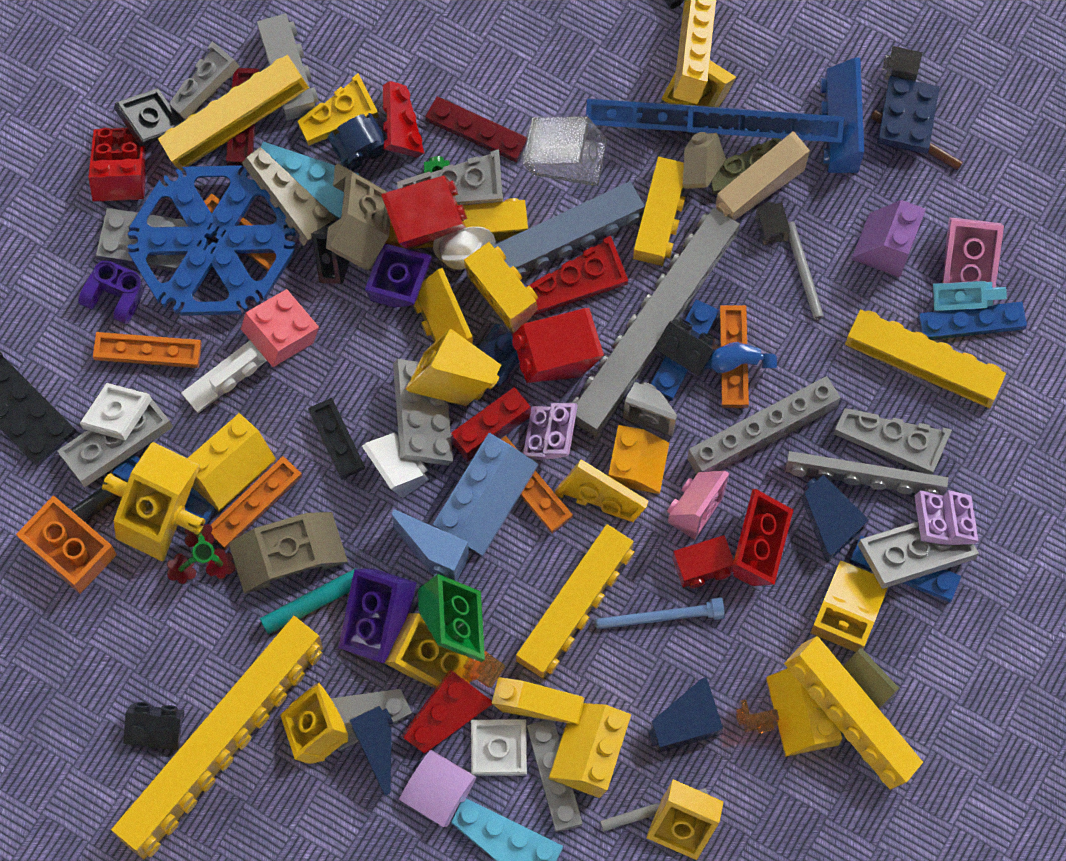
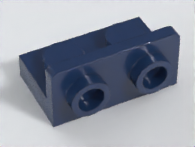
(500, 347)

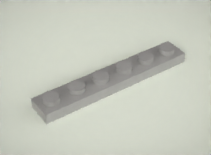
(866, 474)

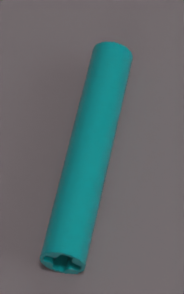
(308, 603)

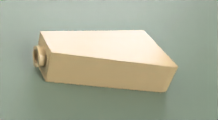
(764, 177)

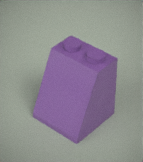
(889, 237)

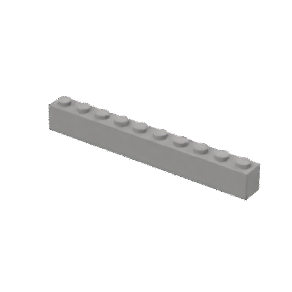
(667, 303)

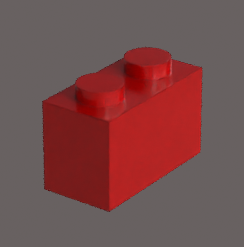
(703, 562)

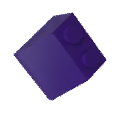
(397, 276)

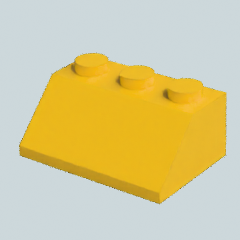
(501, 286)
(440, 308)
(230, 461)
(801, 720)
(590, 749)

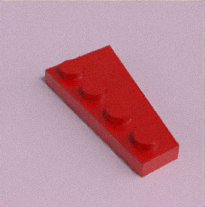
(585, 276)

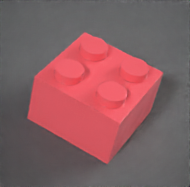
(279, 328)

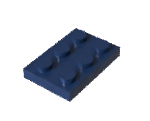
(908, 114)

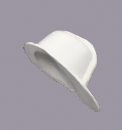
(460, 244)

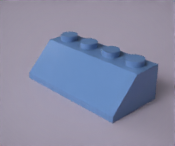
(486, 493)

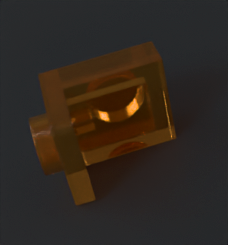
(485, 672)
(760, 721)

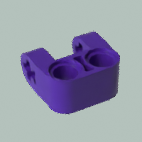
(115, 285)

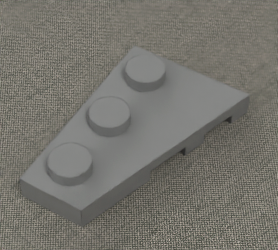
(209, 76)
(357, 704)

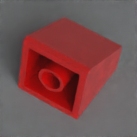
(424, 211)
(558, 346)

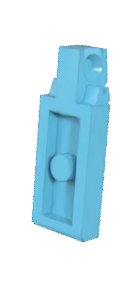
(966, 295)

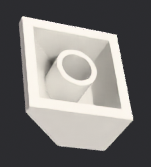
(400, 474)

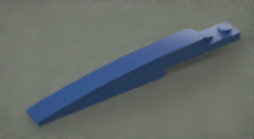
(715, 120)

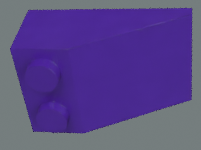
(375, 613)

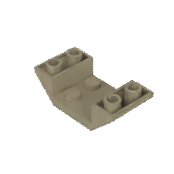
(363, 221)
(287, 549)

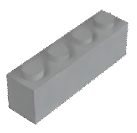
(278, 41)

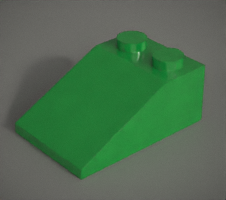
(453, 616)

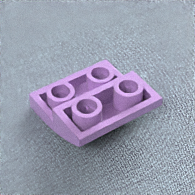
(550, 431)
(946, 518)
(437, 788)

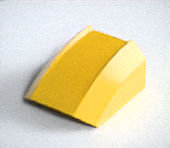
(313, 726)

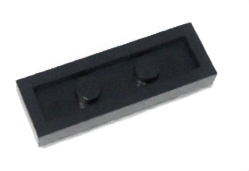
(336, 438)

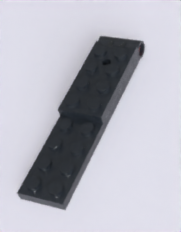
(29, 418)

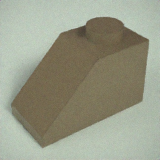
(702, 160)

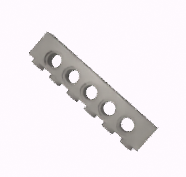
(764, 427)

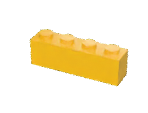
(660, 213)

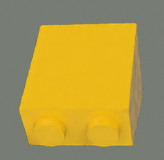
(454, 371)

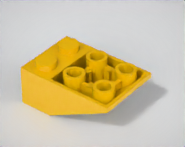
(849, 607)

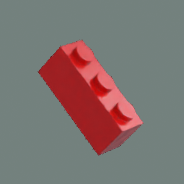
(497, 418)

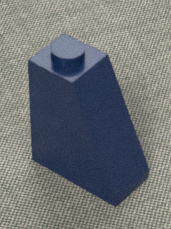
(832, 516)
(687, 720)

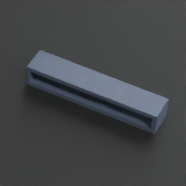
(573, 229)

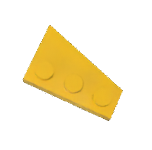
(341, 107)
(597, 488)

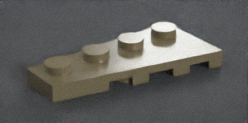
(294, 200)

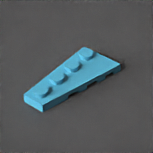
(312, 175)
(502, 837)

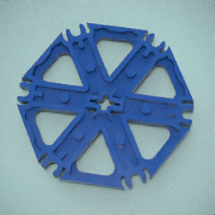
(220, 255)

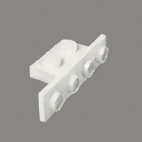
(224, 377)

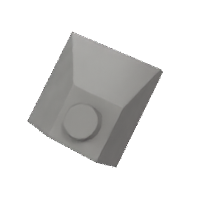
(649, 408)

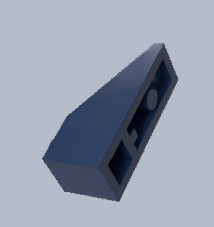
(375, 740)

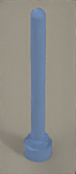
(712, 609)

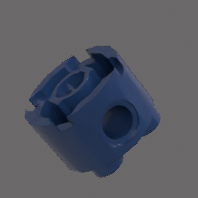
(357, 141)

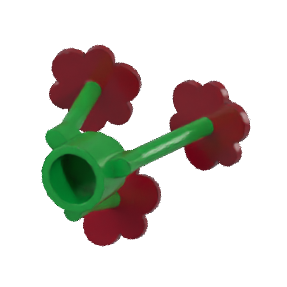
(218, 560)

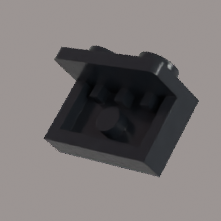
(686, 345)
(153, 726)

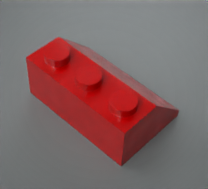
(761, 540)

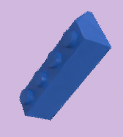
(844, 98)

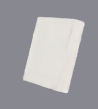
(116, 411)
(498, 747)

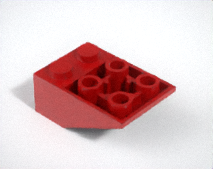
(116, 166)

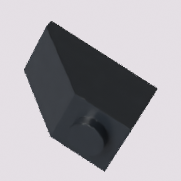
(330, 266)

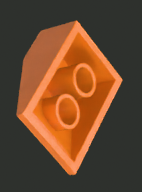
(67, 544)

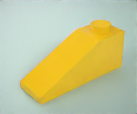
(536, 701)

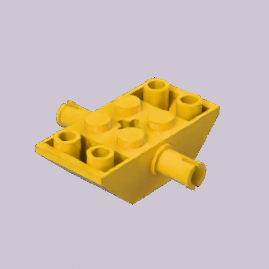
(154, 501)

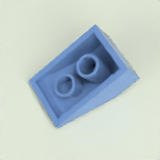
(435, 548)

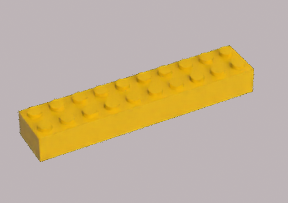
(218, 738)

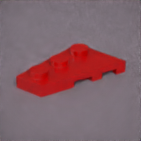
(401, 121)
(445, 711)

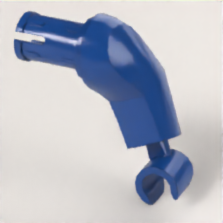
(734, 354)

